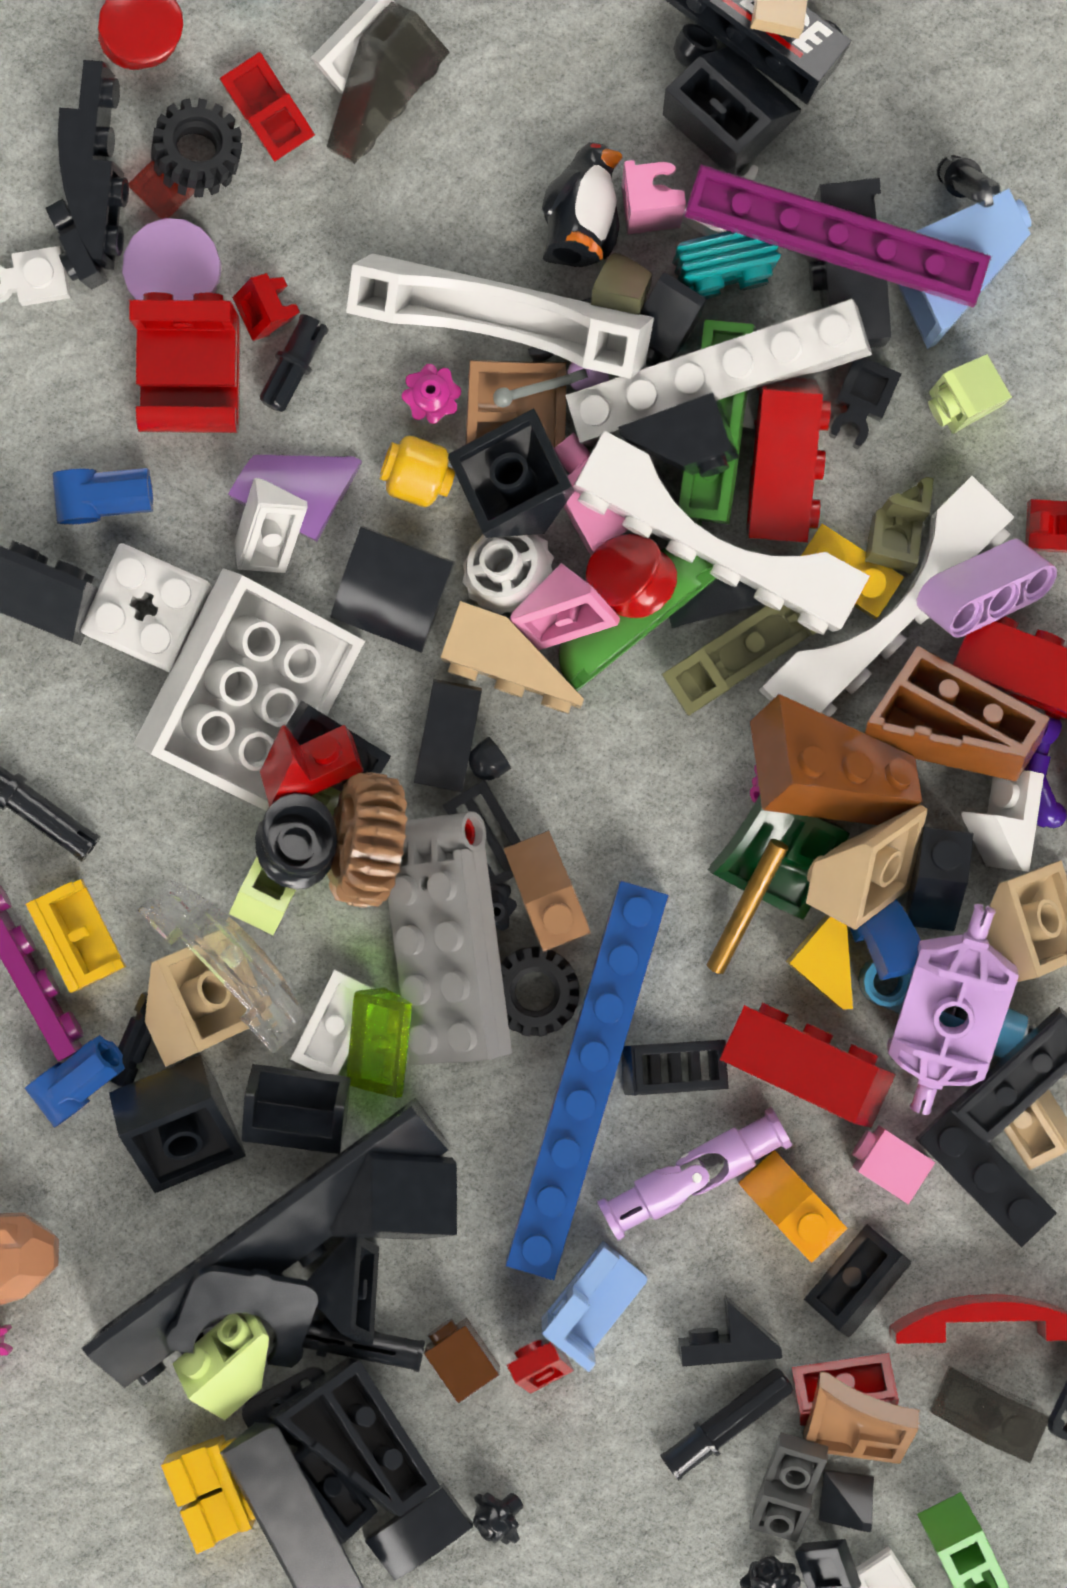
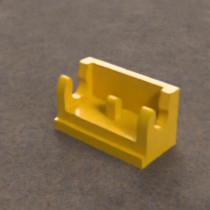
(75, 935)

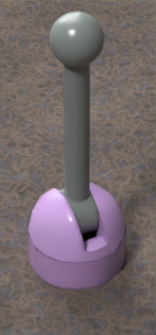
(576, 376)

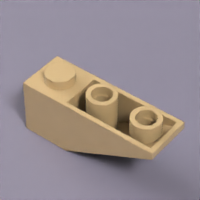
(497, 649)

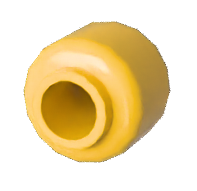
(417, 471)

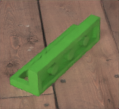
(712, 496)

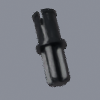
(293, 363)

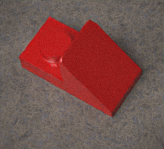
(309, 766)

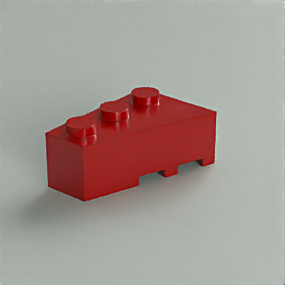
(787, 460)

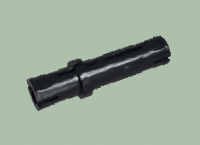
(45, 815)
(385, 1349)

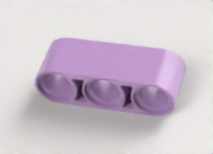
(986, 587)

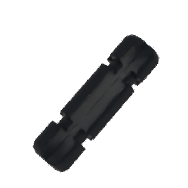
(134, 1043)

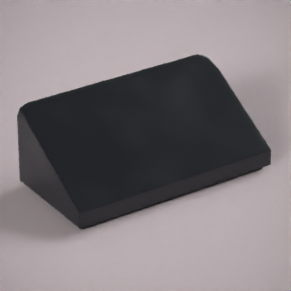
(857, 1281)
(340, 1500)

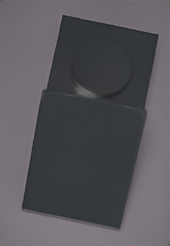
(742, 1343)

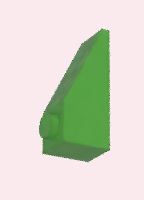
(961, 1545)

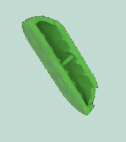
(591, 654)

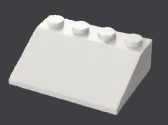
(241, 682)

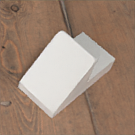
(1009, 827)

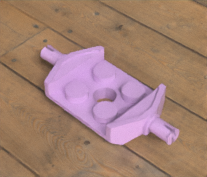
(947, 974)

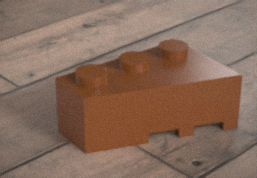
(956, 720)
(828, 768)

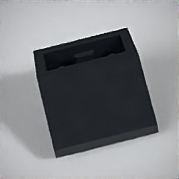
(727, 108)
(44, 595)

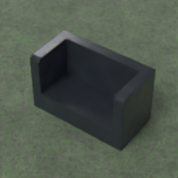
(295, 1109)

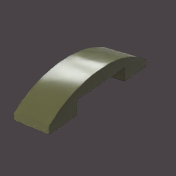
(734, 656)

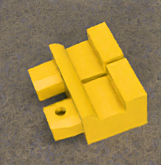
(207, 1492)

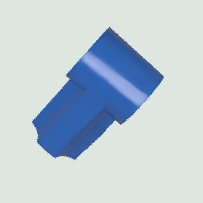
(86, 496)
(68, 1084)

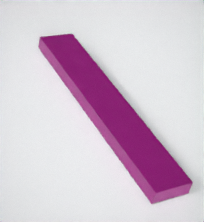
(837, 236)

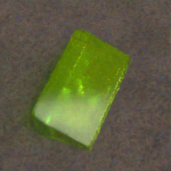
(379, 1041)

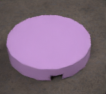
(171, 259)

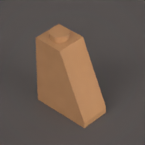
(546, 891)

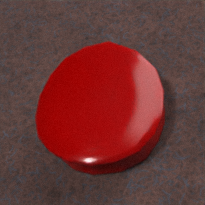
(139, 31)
(632, 575)

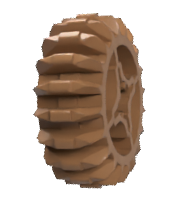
(370, 839)

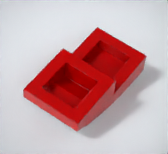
(266, 107)

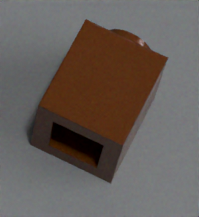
(461, 1358)

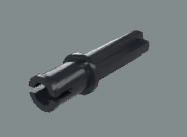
(965, 179)
(727, 1423)

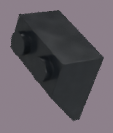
(176, 1124)

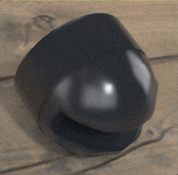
(692, 43)
(488, 760)

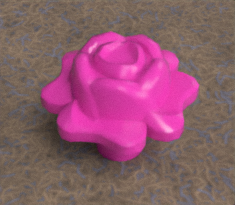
(431, 393)

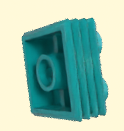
(723, 260)

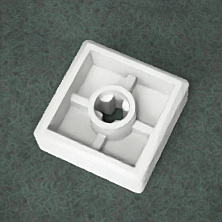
(132, 578)

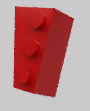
(1018, 664)
(808, 1064)

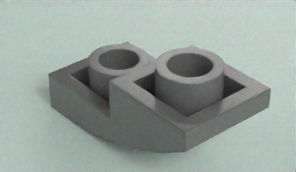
(788, 1487)

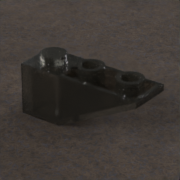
(386, 72)

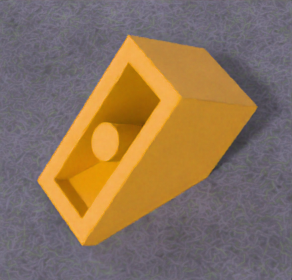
(792, 1206)

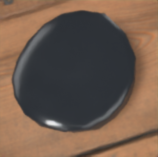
(296, 841)

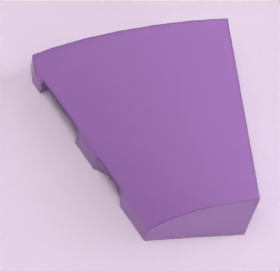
(315, 479)

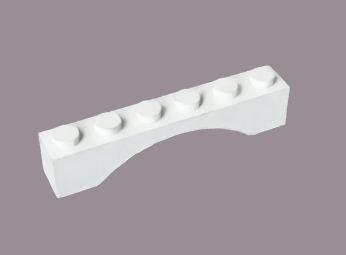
(567, 327)
(728, 368)
(626, 483)
(957, 532)

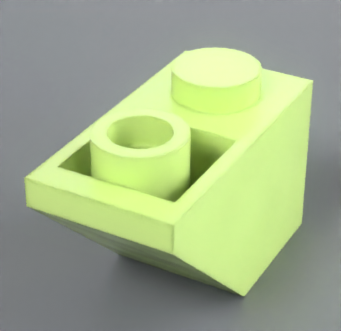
(967, 394)
(225, 1365)

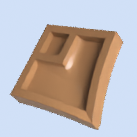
(489, 375)
(859, 1423)

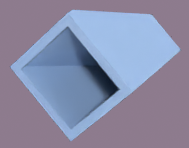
(988, 230)

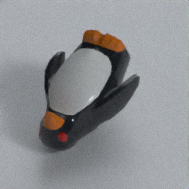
(583, 209)

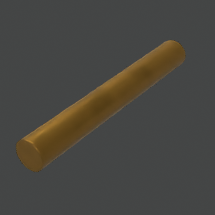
(747, 906)

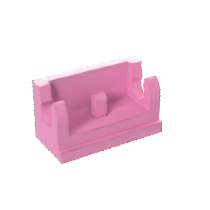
(650, 205)

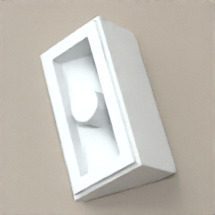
(268, 528)

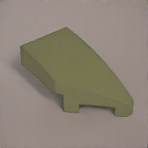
(621, 285)
(897, 528)

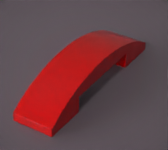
(929, 1322)

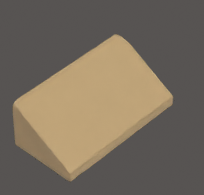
(1039, 1132)

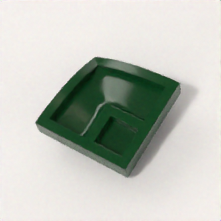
(806, 840)

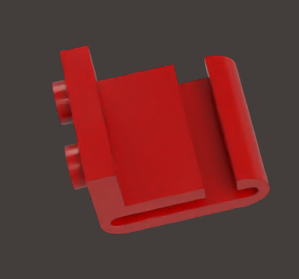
(187, 363)

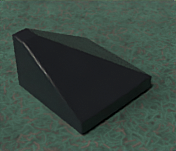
(847, 1500)

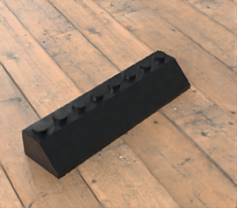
(272, 1240)

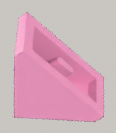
(562, 610)

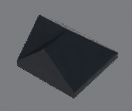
(513, 478)

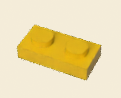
(882, 580)

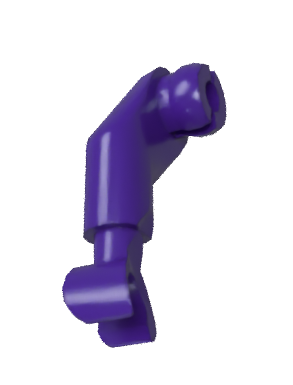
(1050, 813)

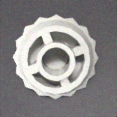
(506, 570)

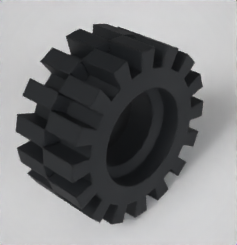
(201, 122)
(566, 991)

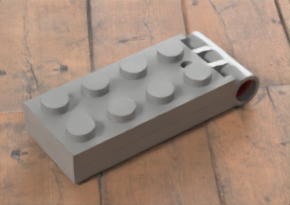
(448, 943)

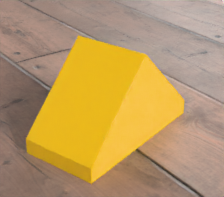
(826, 961)

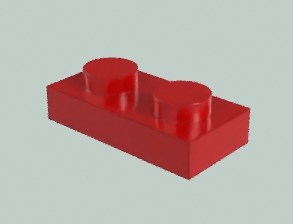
(539, 1365)

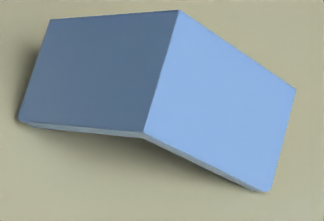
(592, 1304)

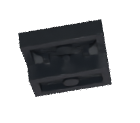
(391, 589)

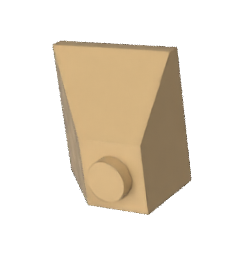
(867, 869)
(1032, 921)
(189, 1007)

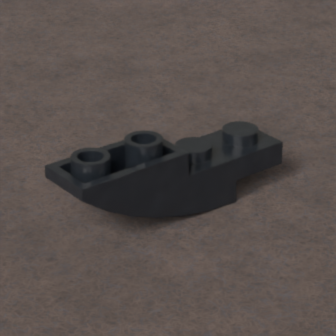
(90, 182)

